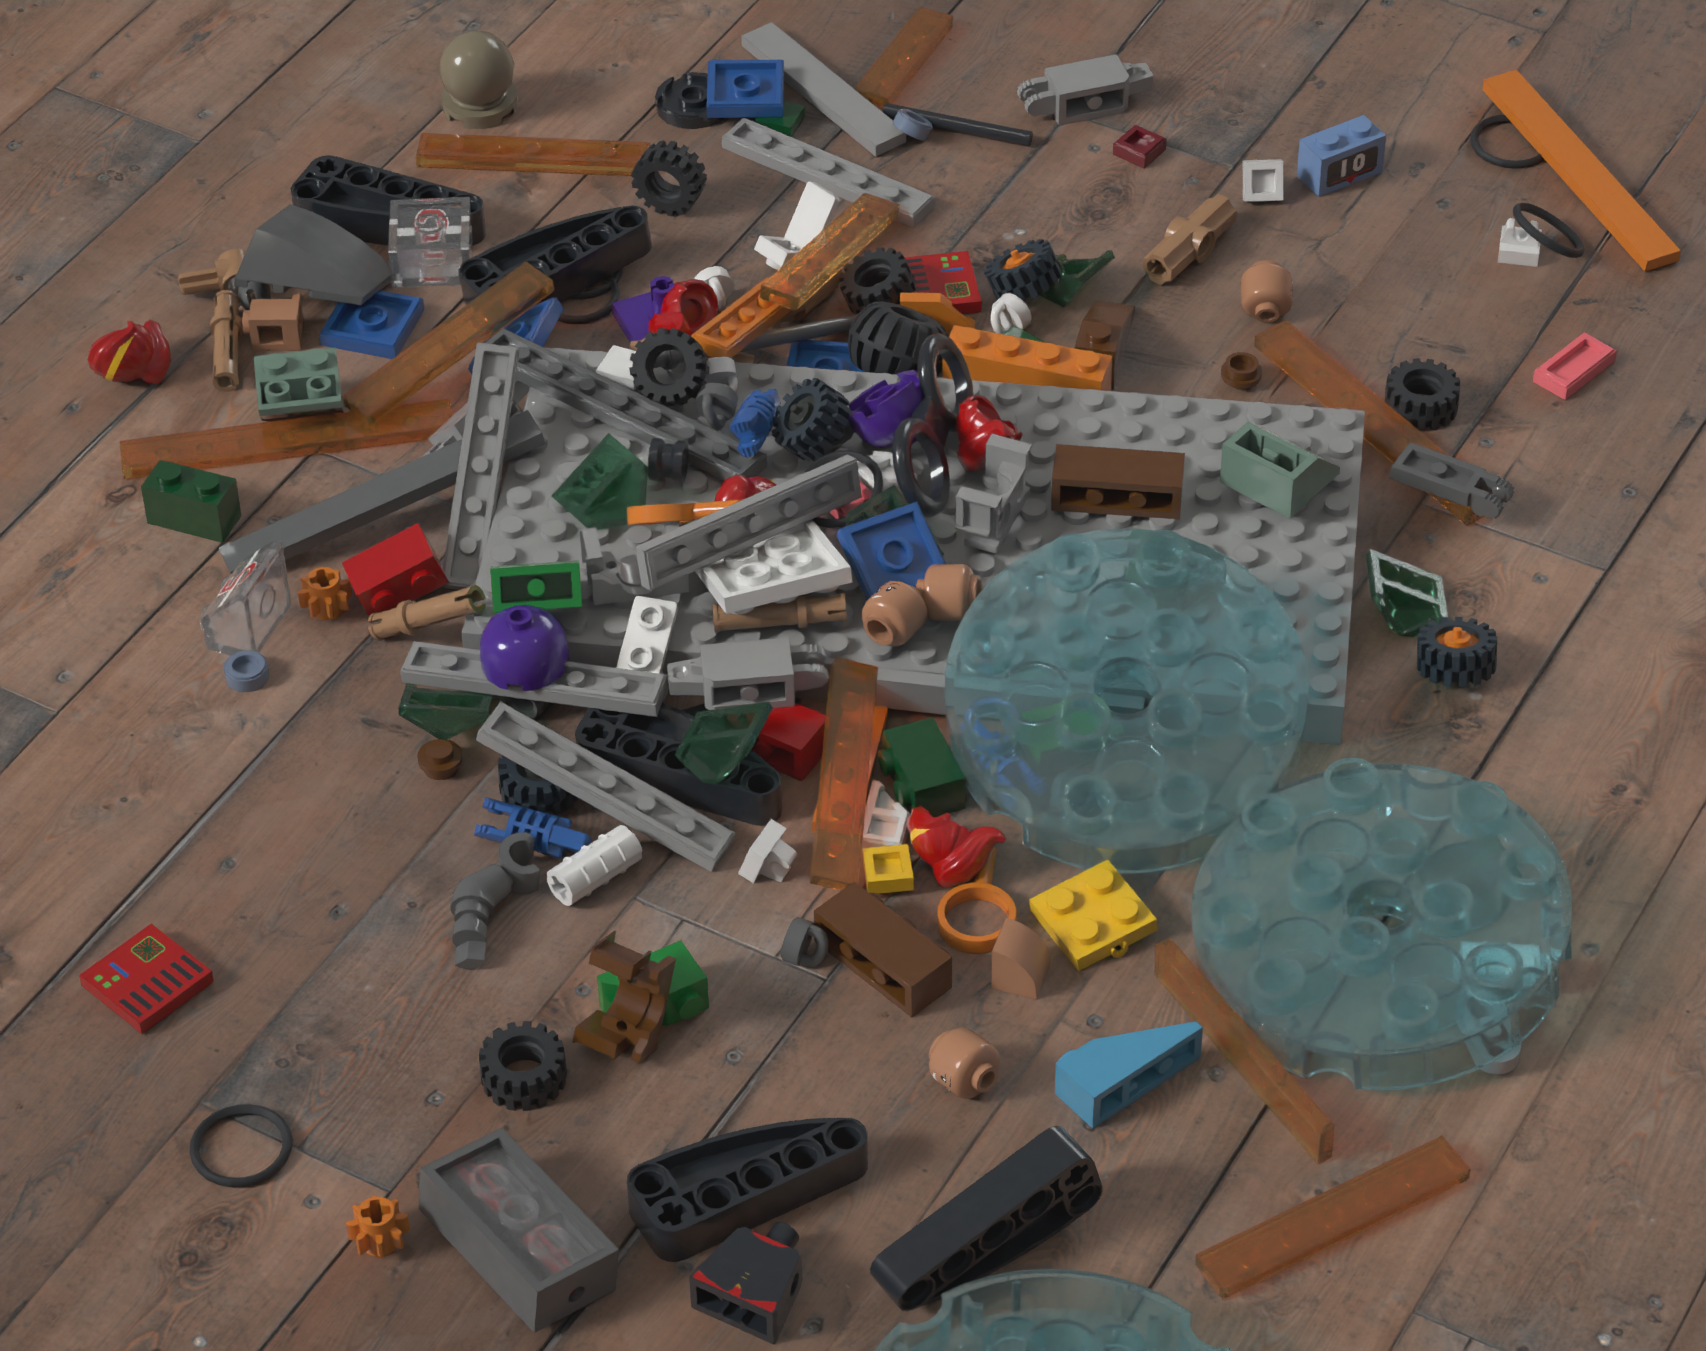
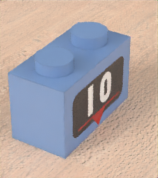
(1341, 155)

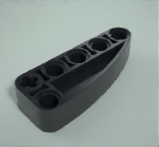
(360, 197)
(568, 252)
(647, 750)
(741, 1180)
(991, 1221)

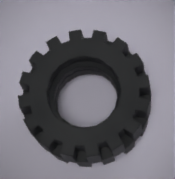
(677, 163)
(872, 268)
(646, 356)
(1426, 379)
(528, 1086)

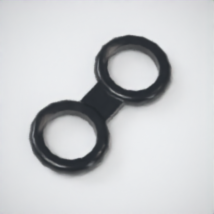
(931, 425)

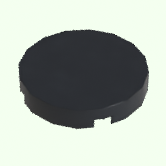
(684, 101)

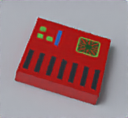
(949, 275)
(146, 978)

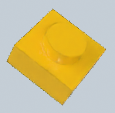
(888, 869)

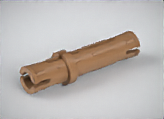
(226, 329)
(799, 611)
(413, 616)

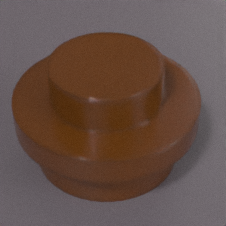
(1241, 370)
(440, 759)

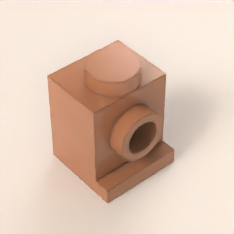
(275, 324)

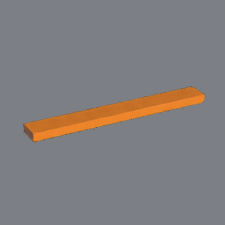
(1581, 171)

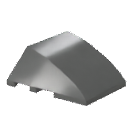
(315, 255)

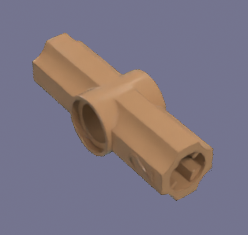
(1189, 239)

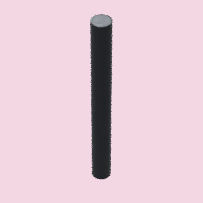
(967, 126)

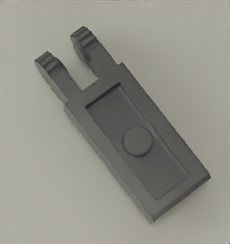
(1452, 480)

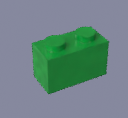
(536, 584)

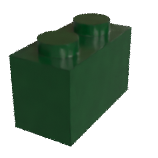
(191, 501)
(922, 768)

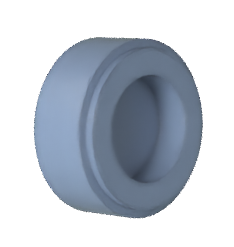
(912, 124)
(246, 671)

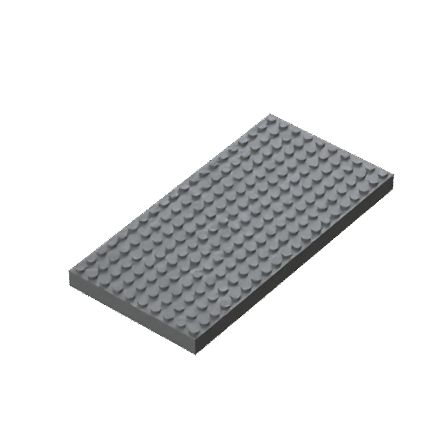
(1298, 559)

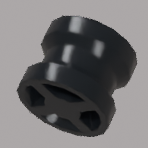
(668, 460)

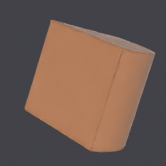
(1019, 960)

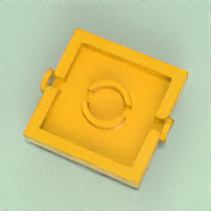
(1093, 915)

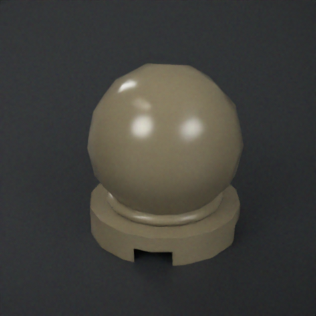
(477, 80)

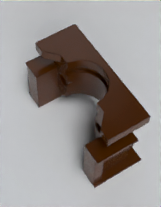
(638, 1004)

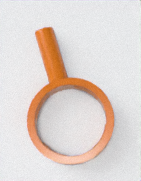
(673, 512)
(978, 890)

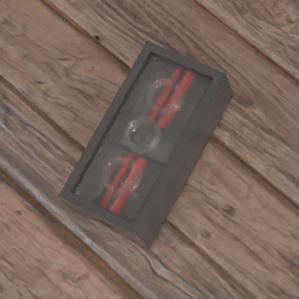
(518, 1229)

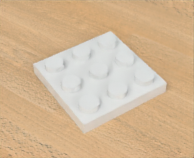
(777, 570)

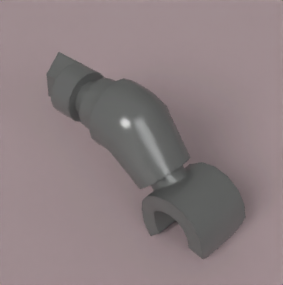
(482, 891)

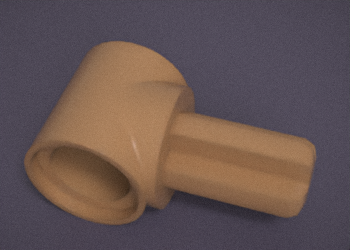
(217, 278)

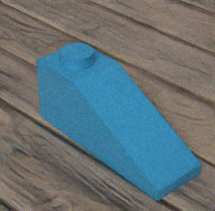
(1122, 1068)

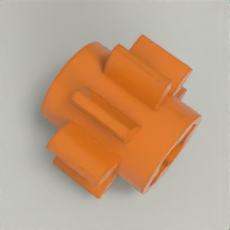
(324, 593)
(377, 1226)

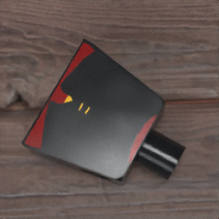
(750, 1281)

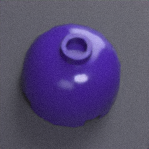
(882, 407)
(523, 648)

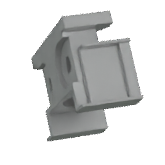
(991, 516)
(620, 581)

